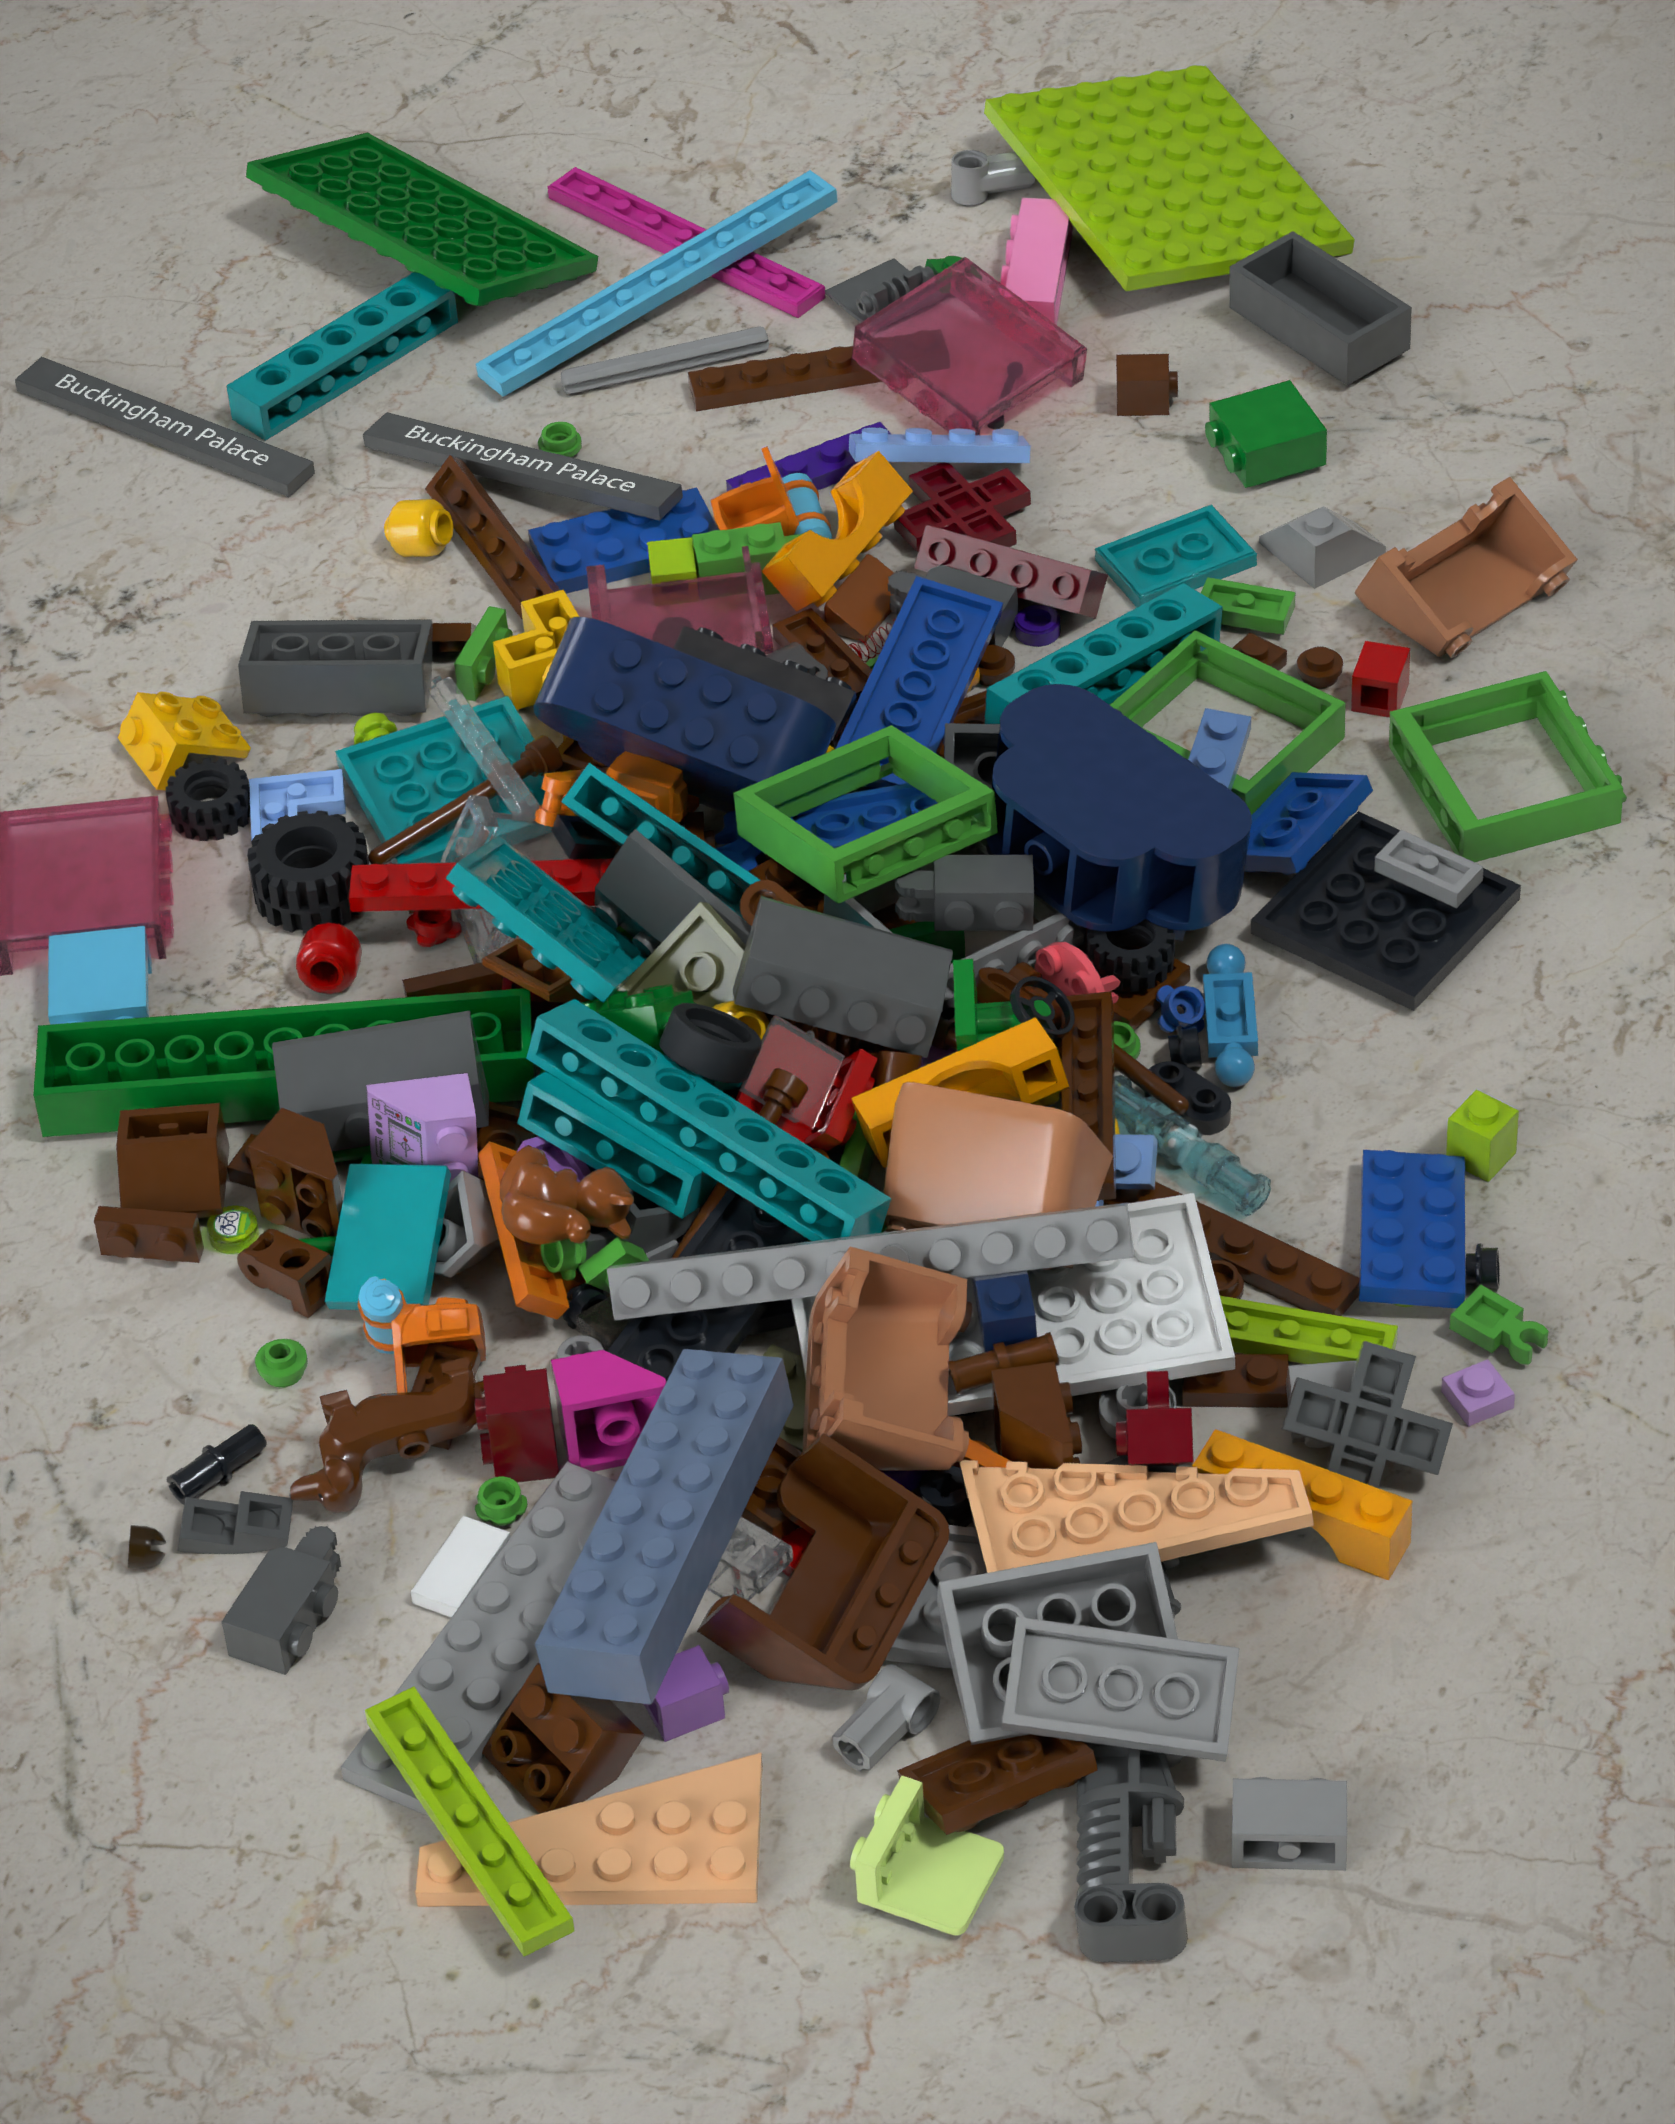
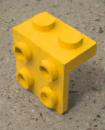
(168, 727)

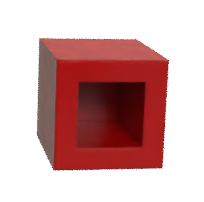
(1380, 679)

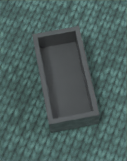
(1320, 307)

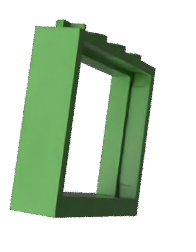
(1254, 682)
(1488, 708)
(880, 856)

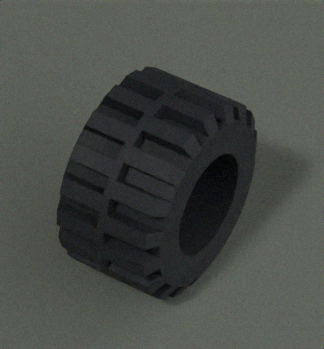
(305, 869)

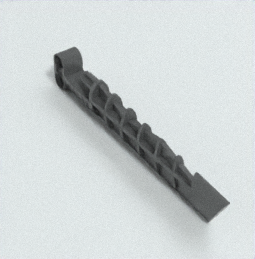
(1129, 1790)

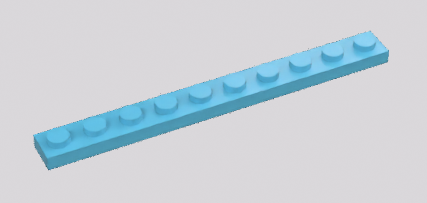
(656, 283)

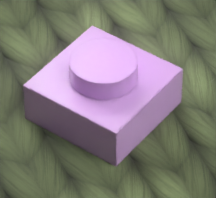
(1478, 1392)

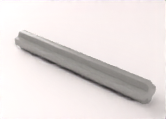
(664, 360)

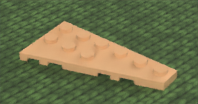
(1094, 1508)
(645, 1845)

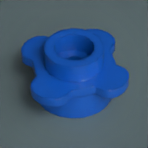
(1189, 999)

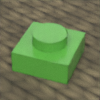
(615, 1253)

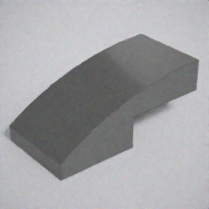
(251, 1526)

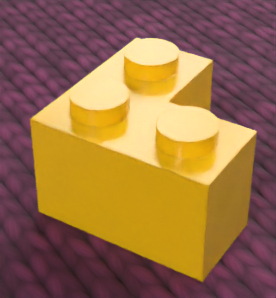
(525, 656)

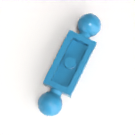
(1230, 1015)

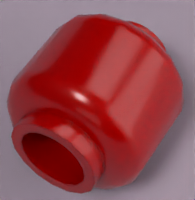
(328, 958)

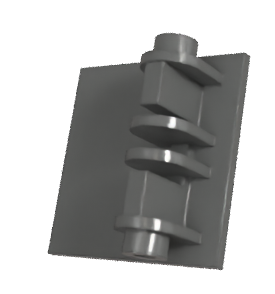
(877, 288)

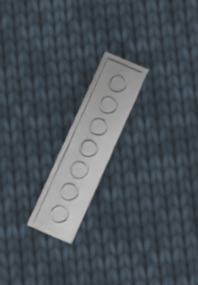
(491, 1639)

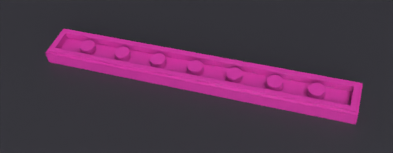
(666, 231)

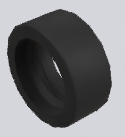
(710, 1043)

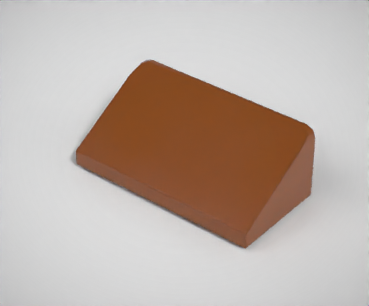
(860, 600)
(521, 967)

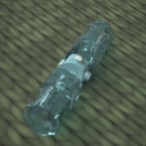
(1204, 1162)

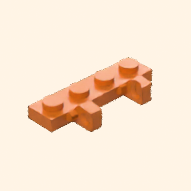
(531, 1282)

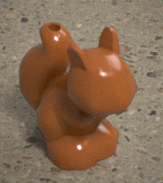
(555, 1207)

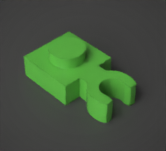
(1496, 1321)

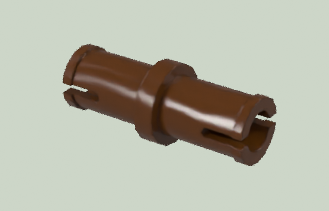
(976, 1369)

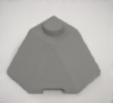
(1322, 545)
(467, 1226)

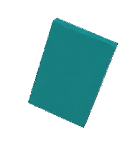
(1174, 554)
(388, 1231)

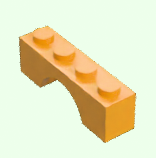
(865, 502)
(1011, 1065)
(1357, 1520)

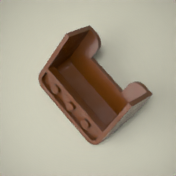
(852, 1582)

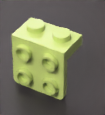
(918, 1869)

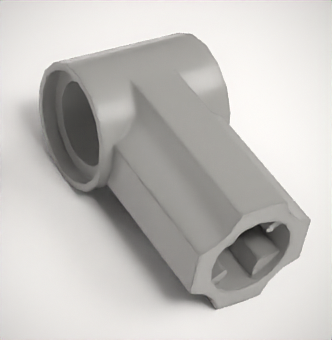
(977, 175)
(892, 1708)

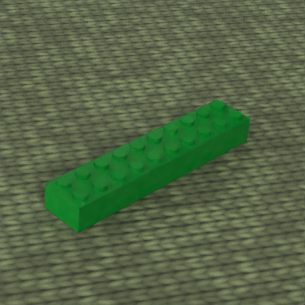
(227, 1056)

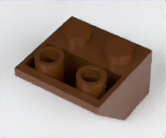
(173, 1159)
(296, 1175)
(1033, 1418)
(560, 1745)

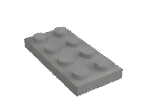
(1120, 1689)

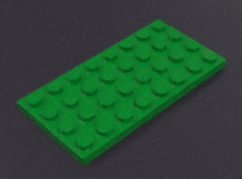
(422, 218)

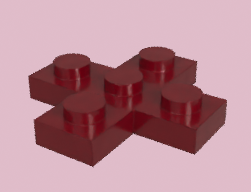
(962, 506)

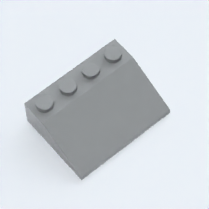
(1098, 1590)

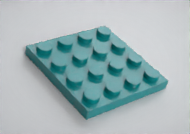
(423, 769)
(546, 917)

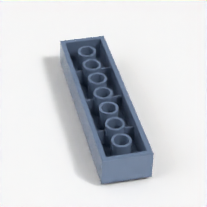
(664, 1527)

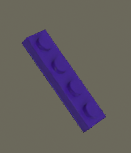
(822, 463)

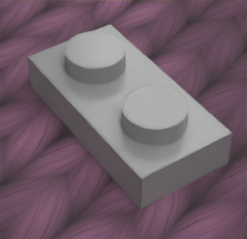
(1428, 868)

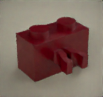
(519, 1425)
(1158, 1433)

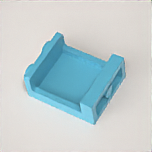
(98, 975)

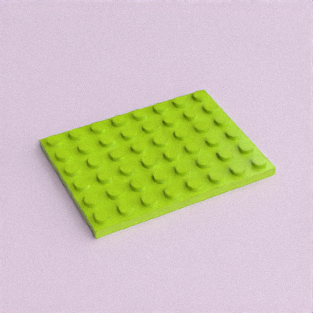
(1163, 174)

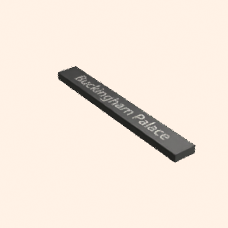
(165, 426)
(525, 466)

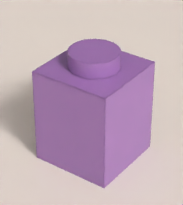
(689, 1695)

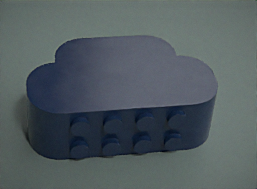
(662, 704)
(1113, 816)

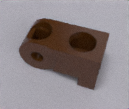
(288, 1269)

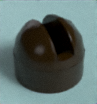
(140, 1543)

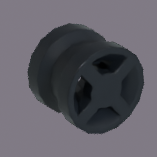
(949, 1484)

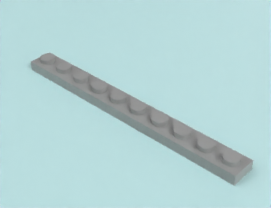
(804, 1267)

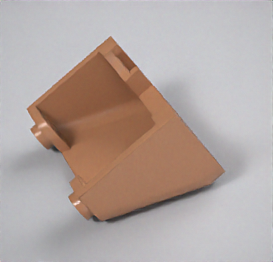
(1469, 573)
(986, 1159)
(883, 1362)

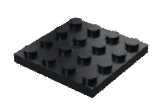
(1374, 926)

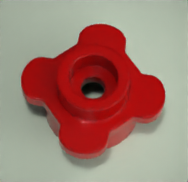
(433, 926)

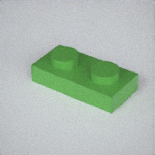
(1251, 605)
(476, 661)

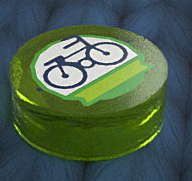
(233, 1229)

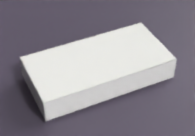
(458, 1566)

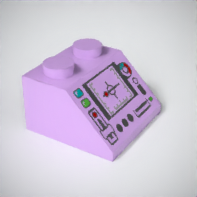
(424, 1123)

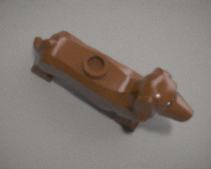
(385, 1427)

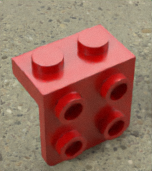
(836, 1118)

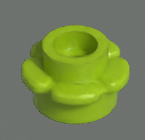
(372, 726)

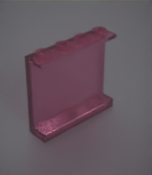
(965, 348)
(723, 603)
(84, 873)

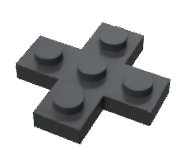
(1368, 1419)

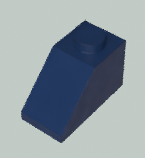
(1004, 1308)

